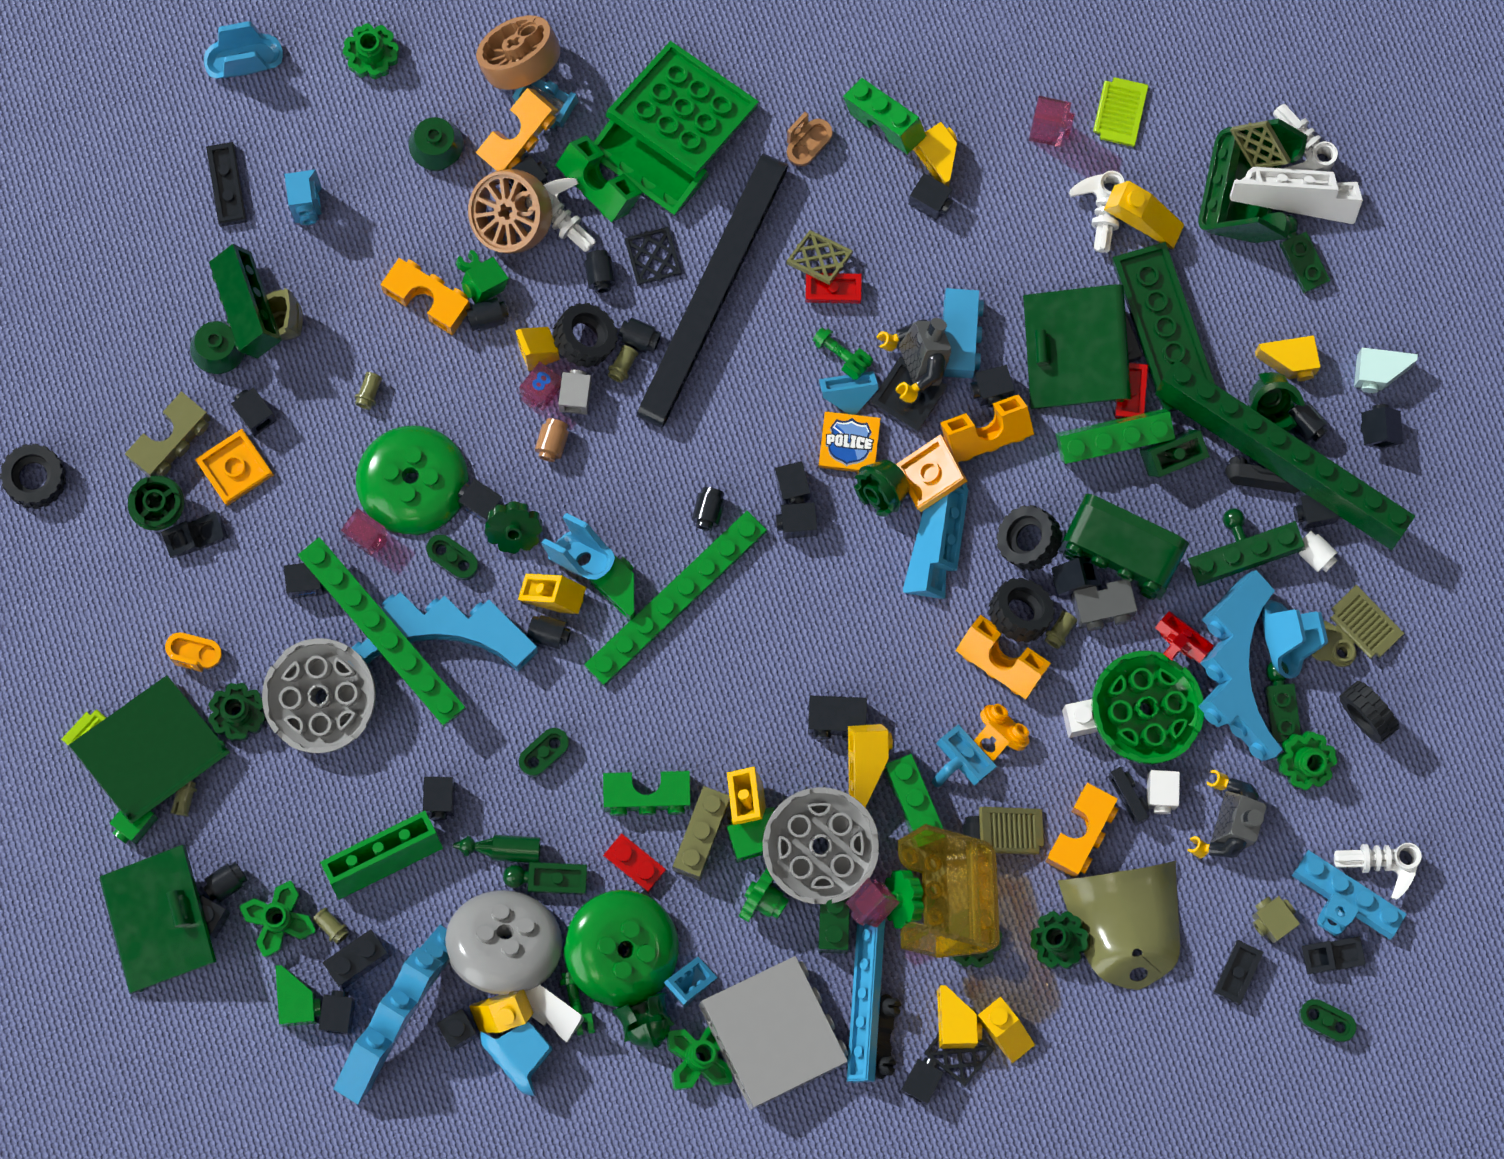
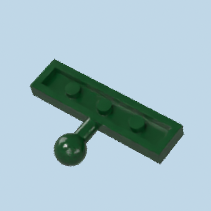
(1245, 552)

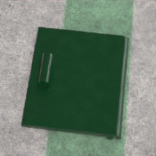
(1077, 346)
(148, 749)
(157, 919)

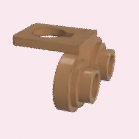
(807, 139)

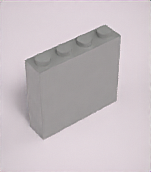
(774, 1032)

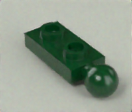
(1303, 259)
(1281, 705)
(548, 878)

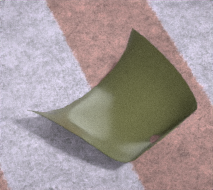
(1128, 914)

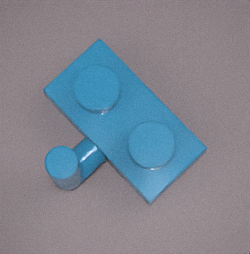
(964, 756)

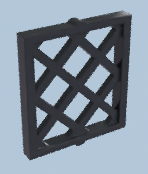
(647, 236)
(976, 1065)

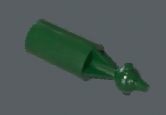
(503, 848)

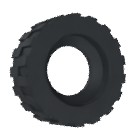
(573, 349)
(17, 461)
(1043, 552)
(1012, 625)
(1369, 712)

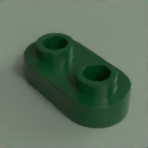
(452, 558)
(543, 752)
(1326, 1020)

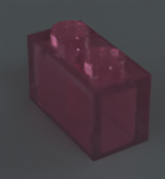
(1051, 121)

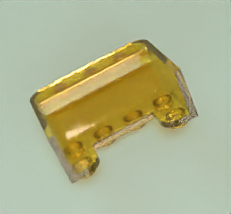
(957, 894)

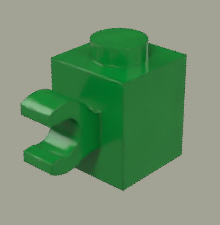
(481, 279)

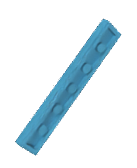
(865, 1003)

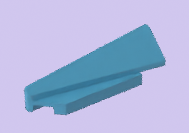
(937, 545)

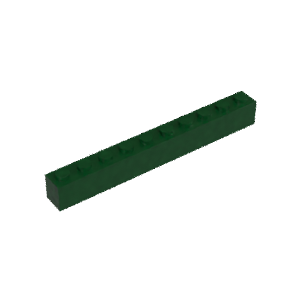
(1284, 455)

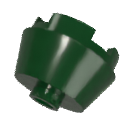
(435, 143)
(215, 349)
(882, 486)
(155, 503)

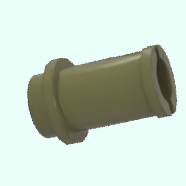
(622, 364)
(368, 391)
(1060, 630)
(183, 800)
(331, 926)

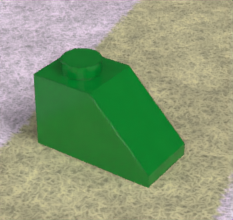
(619, 587)
(295, 1001)

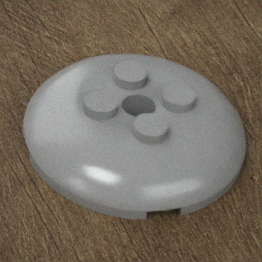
(292, 690)
(850, 850)
(499, 963)

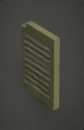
(1365, 623)
(1012, 829)

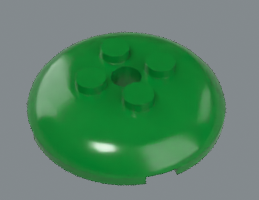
(414, 506)
(1169, 693)
(594, 942)

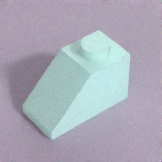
(1380, 368)

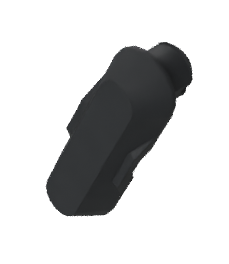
(1255, 476)
(887, 1012)

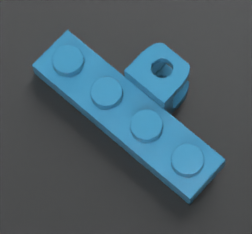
(1346, 899)

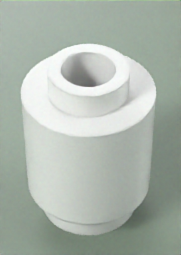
(1318, 552)

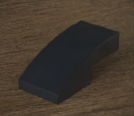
(194, 535)
(1333, 955)

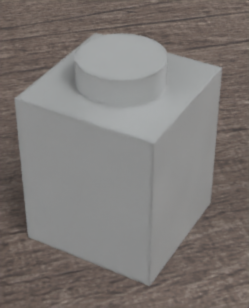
(575, 392)

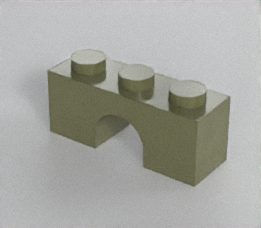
(155, 457)
(701, 833)

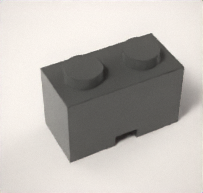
(1104, 606)

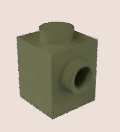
(1274, 918)

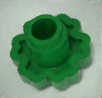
(371, 51)
(1295, 757)
(910, 897)
(763, 898)

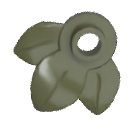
(1336, 641)

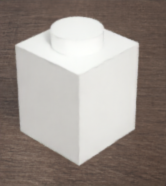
(1079, 718)
(1163, 791)

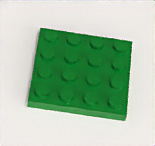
(682, 109)

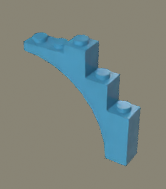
(444, 621)
(1228, 664)
(392, 1016)

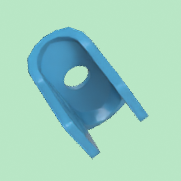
(226, 58)
(576, 543)
(1291, 636)
(519, 1054)

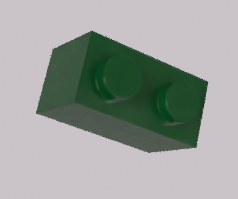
(1174, 454)
(833, 927)

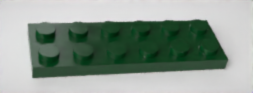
(1160, 313)

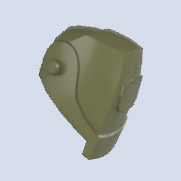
(286, 313)

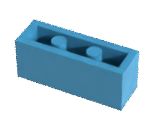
(961, 316)

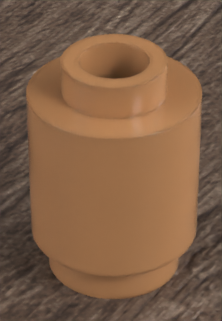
(552, 440)

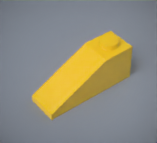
(1144, 213)
(867, 758)

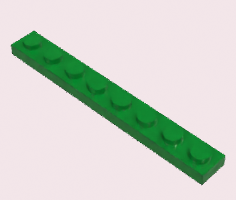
(675, 598)
(381, 632)

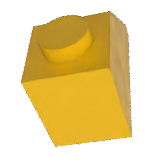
(938, 152)
(536, 346)
(1291, 357)
(552, 593)
(746, 795)
(502, 1012)
(956, 1021)
(1005, 1029)

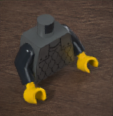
(924, 353)
(1237, 819)

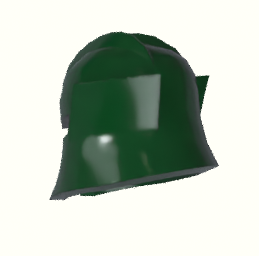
(1274, 398)
(645, 1023)

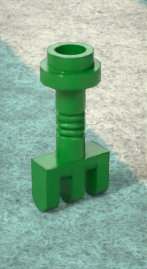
(855, 363)
(573, 992)

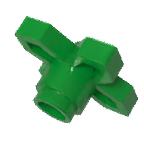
(263, 914)
(686, 1048)

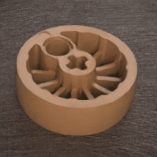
(518, 52)
(506, 202)

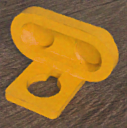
(193, 651)
(1002, 729)

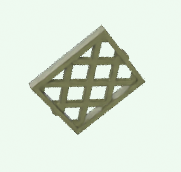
(1247, 151)
(825, 243)

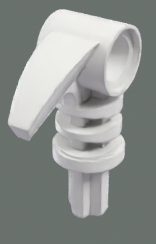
(1313, 145)
(561, 219)
(1104, 222)
(1384, 858)

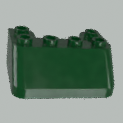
(1228, 163)
(1124, 544)

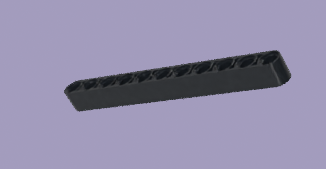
(712, 291)

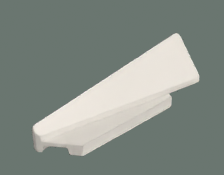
(1299, 192)
(555, 1012)

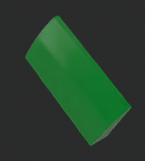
(647, 169)

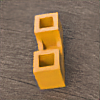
(534, 115)
(407, 281)
(1009, 425)
(982, 648)
(1072, 853)

